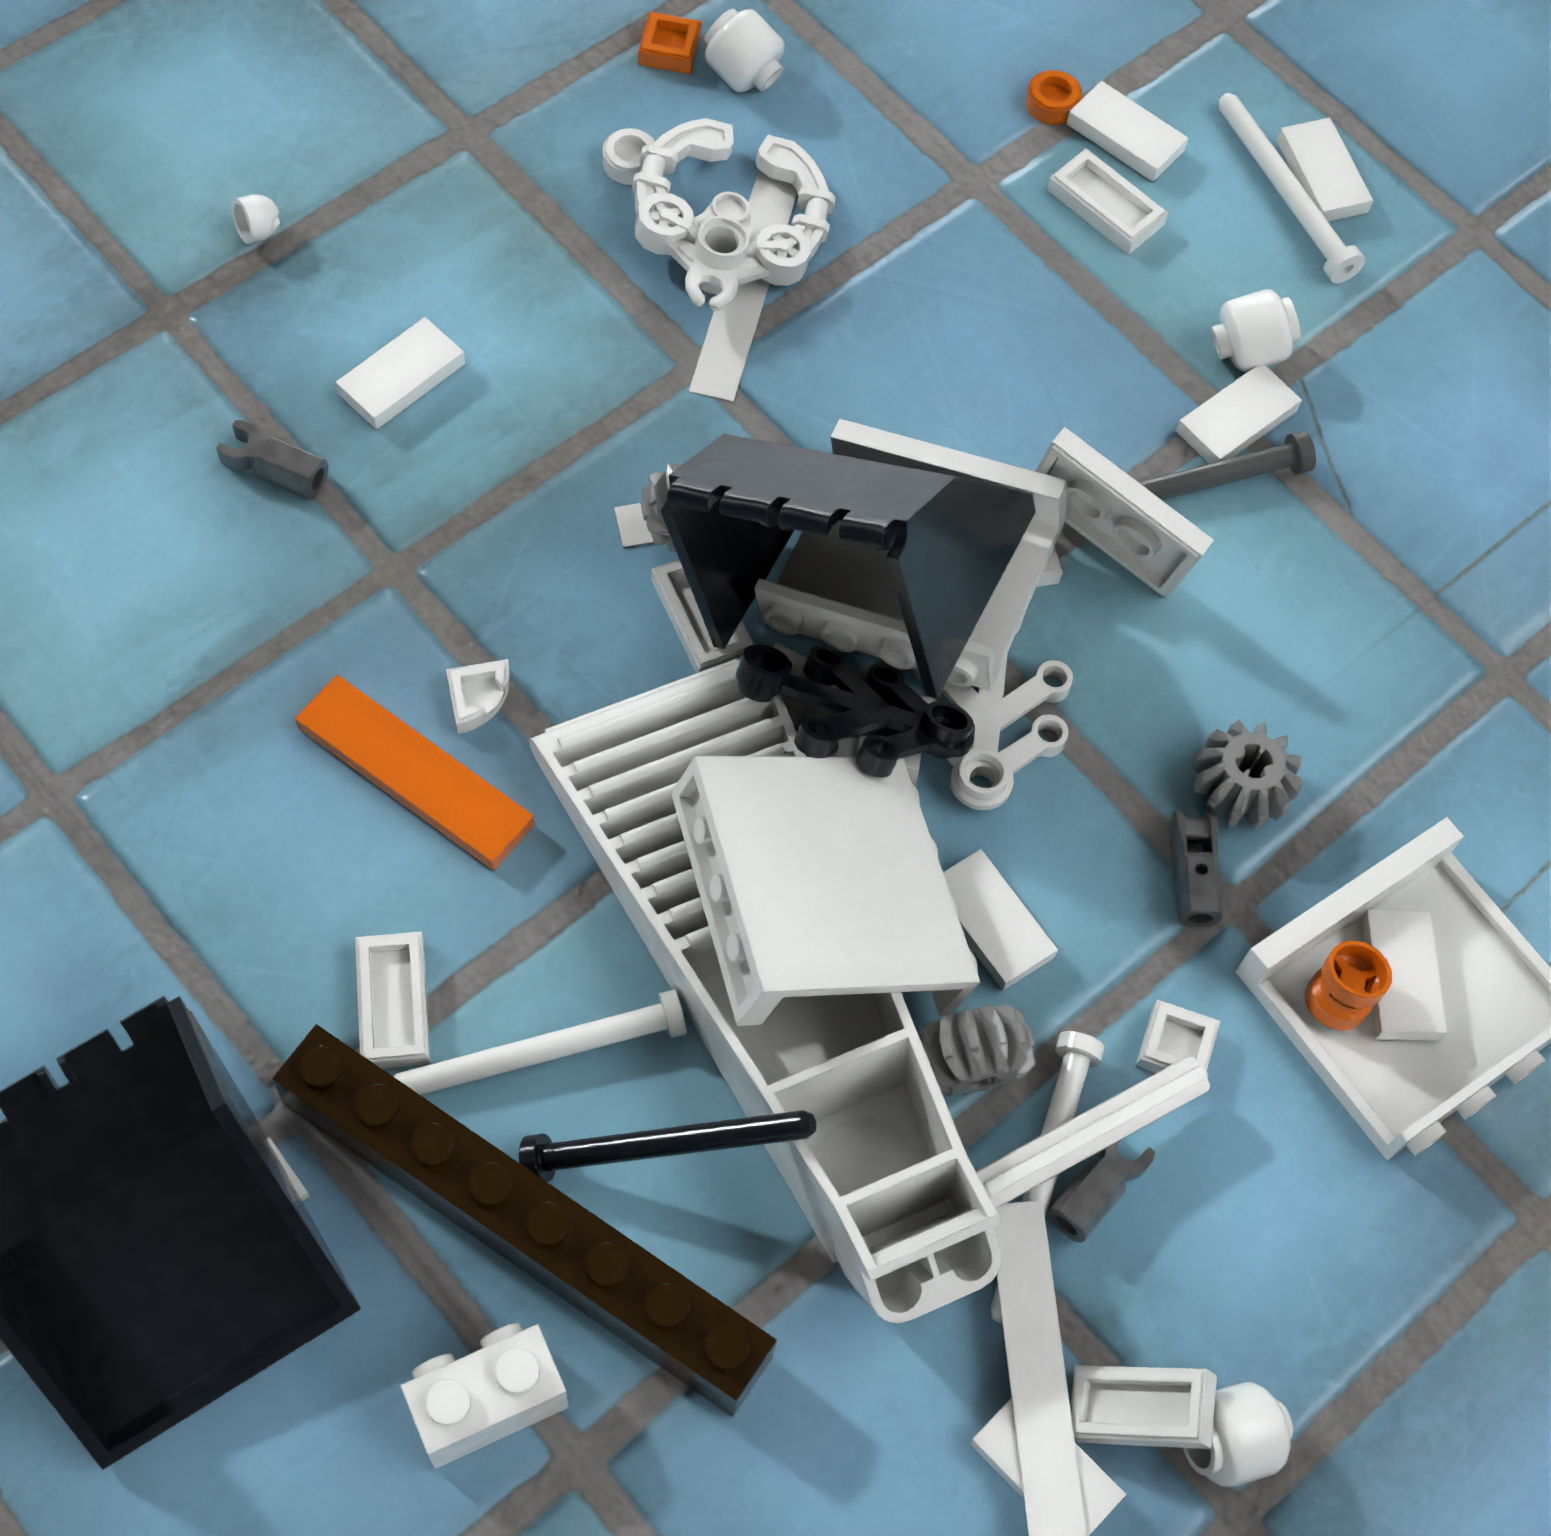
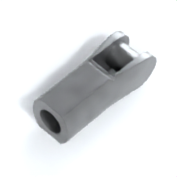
(1196, 872)

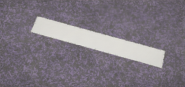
(735, 324)
(1038, 1374)

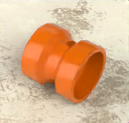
(1348, 985)

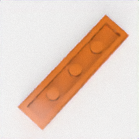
(415, 772)

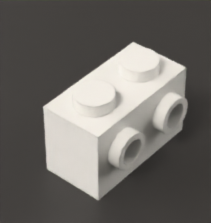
(484, 1393)

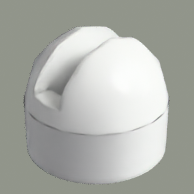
(255, 217)

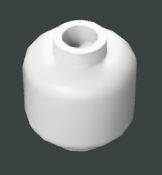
(744, 50)
(1256, 330)
(1248, 1437)

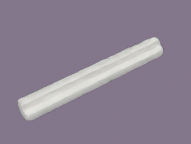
(1093, 1130)

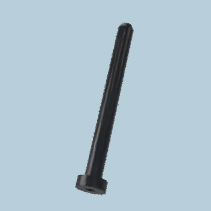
(545, 1157)

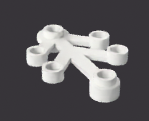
(991, 715)

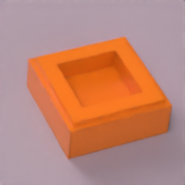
(670, 42)

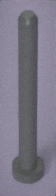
(1296, 453)

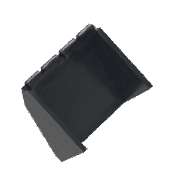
(945, 534)
(150, 1235)

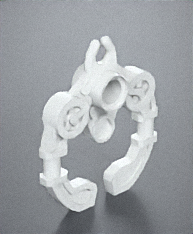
(721, 244)

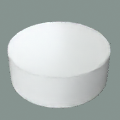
(622, 154)

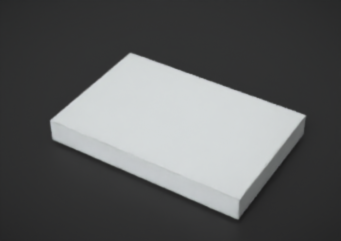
(1124, 515)

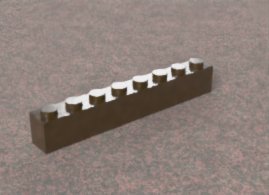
(526, 1220)

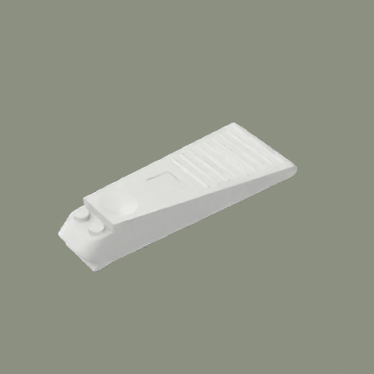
(886, 1162)

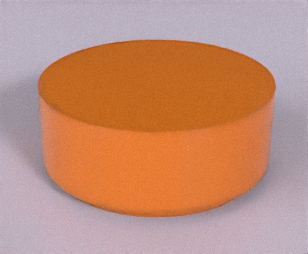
(1052, 96)

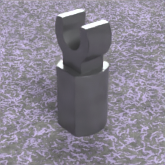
(275, 461)
(1095, 1192)

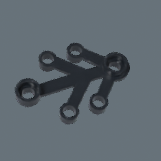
(863, 706)

